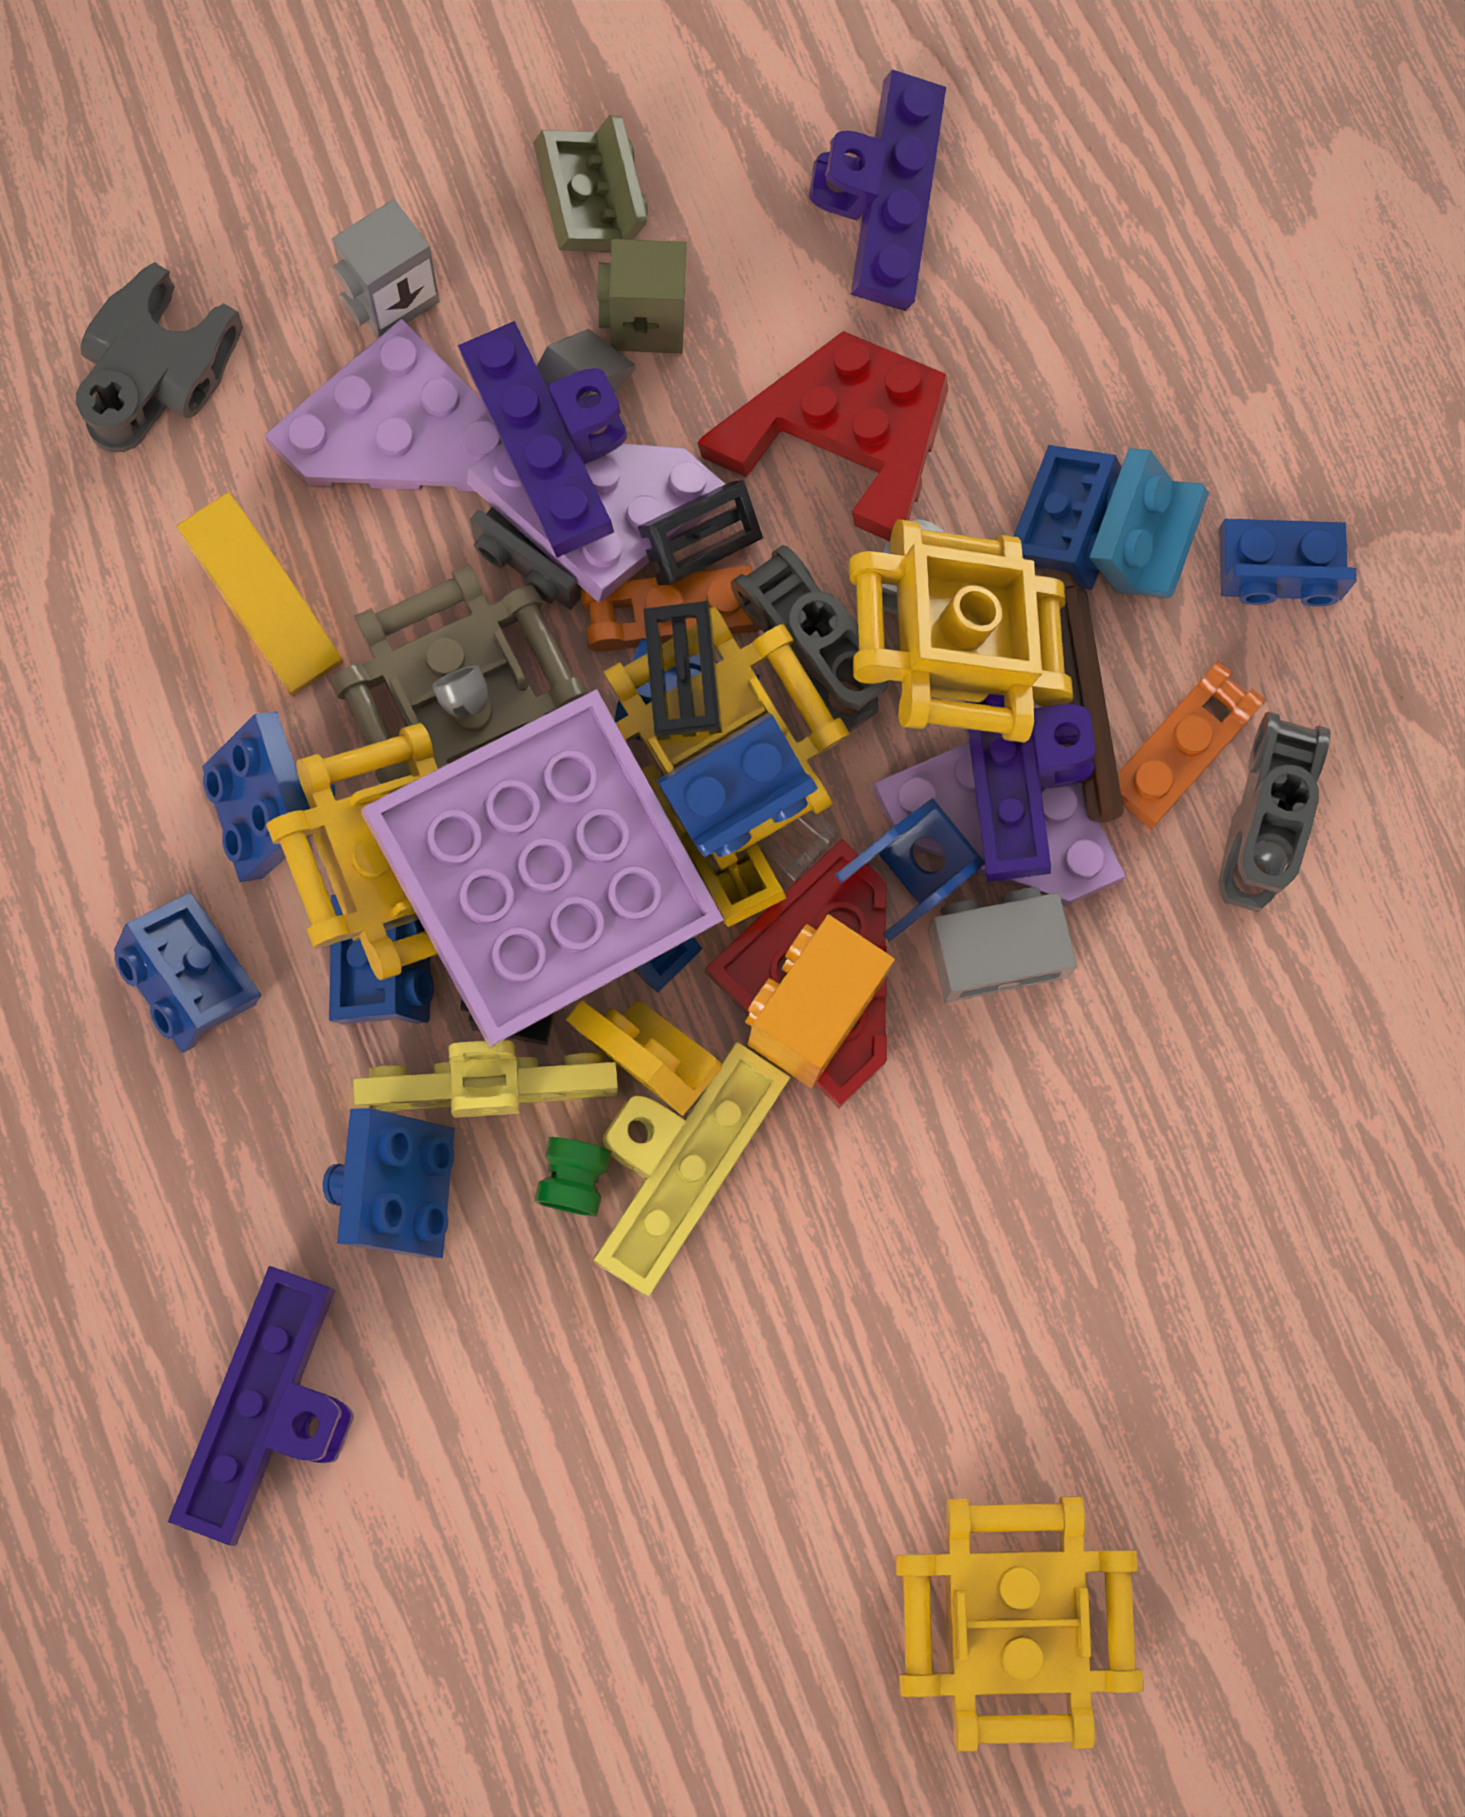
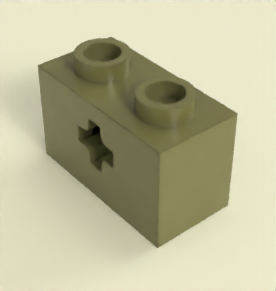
(643, 295)

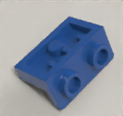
(1067, 511)
(1284, 561)
(738, 787)
(183, 971)
(362, 998)

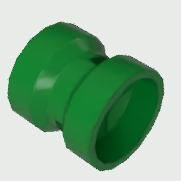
(573, 1172)

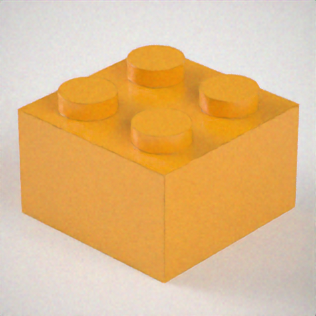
(819, 1000)

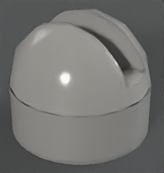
(462, 692)

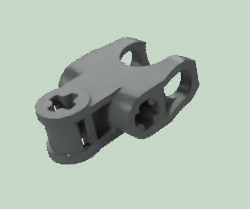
(146, 366)
(819, 624)
(1275, 810)

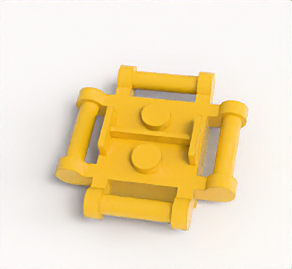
(967, 628)
(741, 703)
(353, 860)
(1018, 1623)

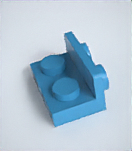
(1147, 527)

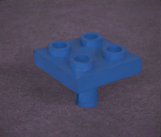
(250, 785)
(393, 1184)

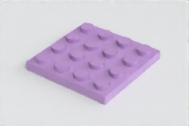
(541, 867)

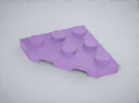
(388, 421)
(634, 488)
(1077, 847)

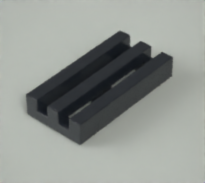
(663, 548)
(688, 724)

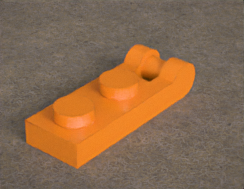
(708, 585)
(1184, 745)

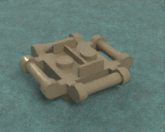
(464, 643)

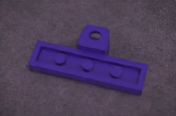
(887, 185)
(548, 433)
(1010, 784)
(262, 1410)

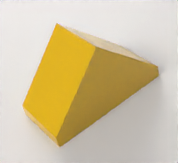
(740, 888)

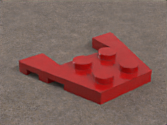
(855, 405)

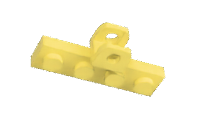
(486, 1082)
(682, 1163)

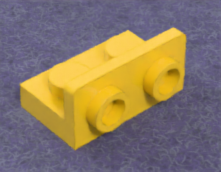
(649, 1051)

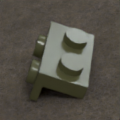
(591, 186)

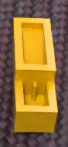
(259, 593)

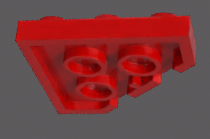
(762, 949)

